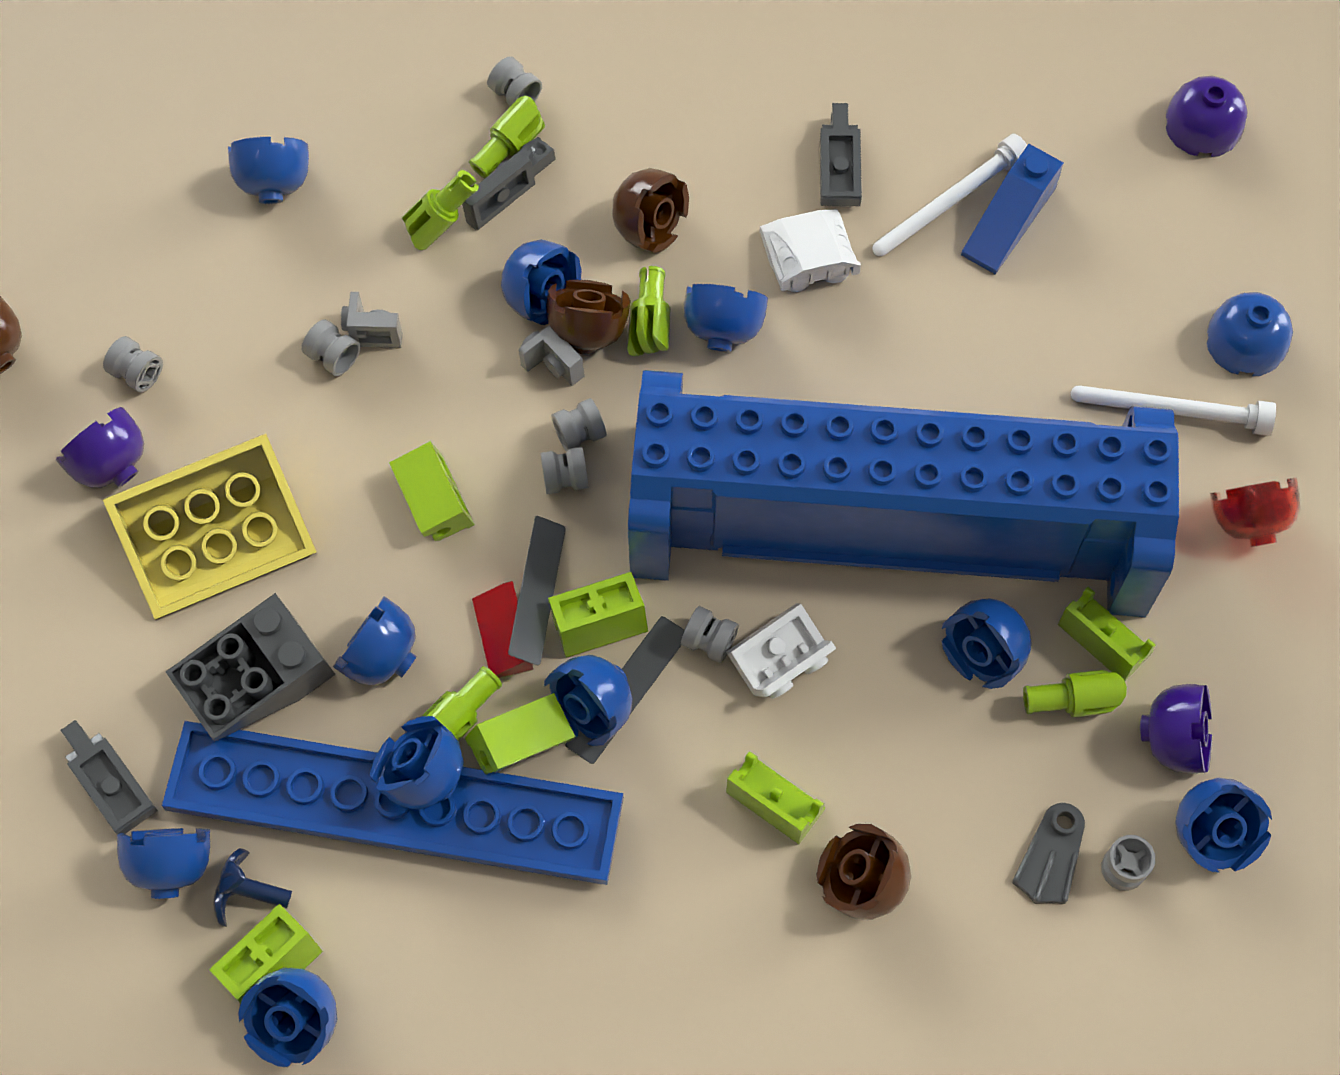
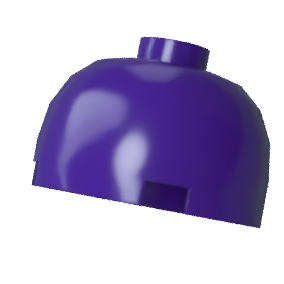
(1206, 116)
(104, 452)
(1180, 728)

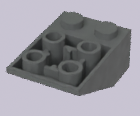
(250, 670)

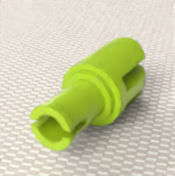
(508, 135)
(438, 210)
(649, 315)
(1078, 694)
(459, 708)

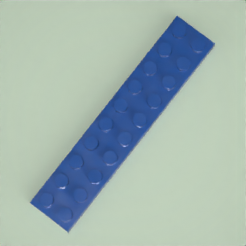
(331, 795)

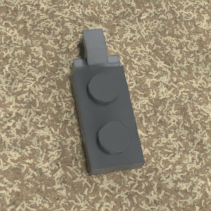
(840, 160)
(507, 183)
(107, 780)

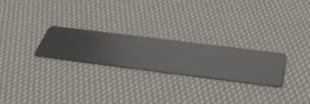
(536, 588)
(641, 673)

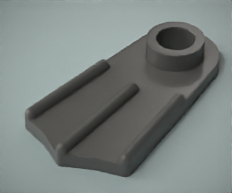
(1051, 857)

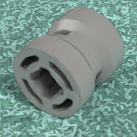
(511, 81)
(327, 345)
(130, 362)
(579, 425)
(564, 470)
(709, 634)
(1134, 856)

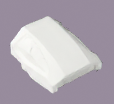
(809, 249)

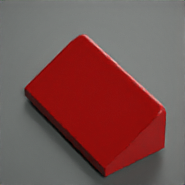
(495, 618)

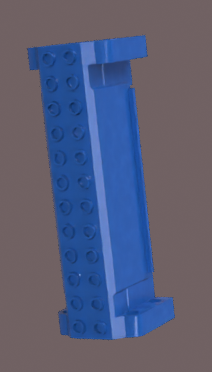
(905, 489)

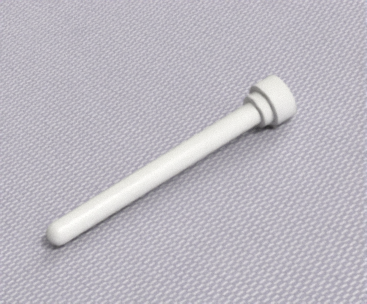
(1004, 158)
(1258, 416)

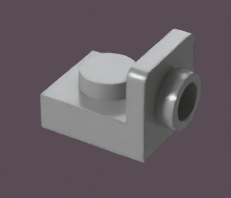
(371, 328)
(556, 354)

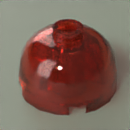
(1257, 511)

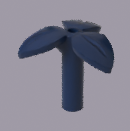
(234, 882)

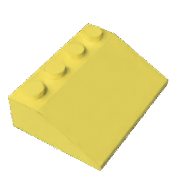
(209, 526)

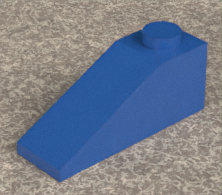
(1013, 208)

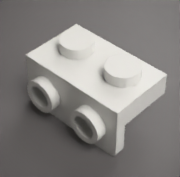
(780, 653)

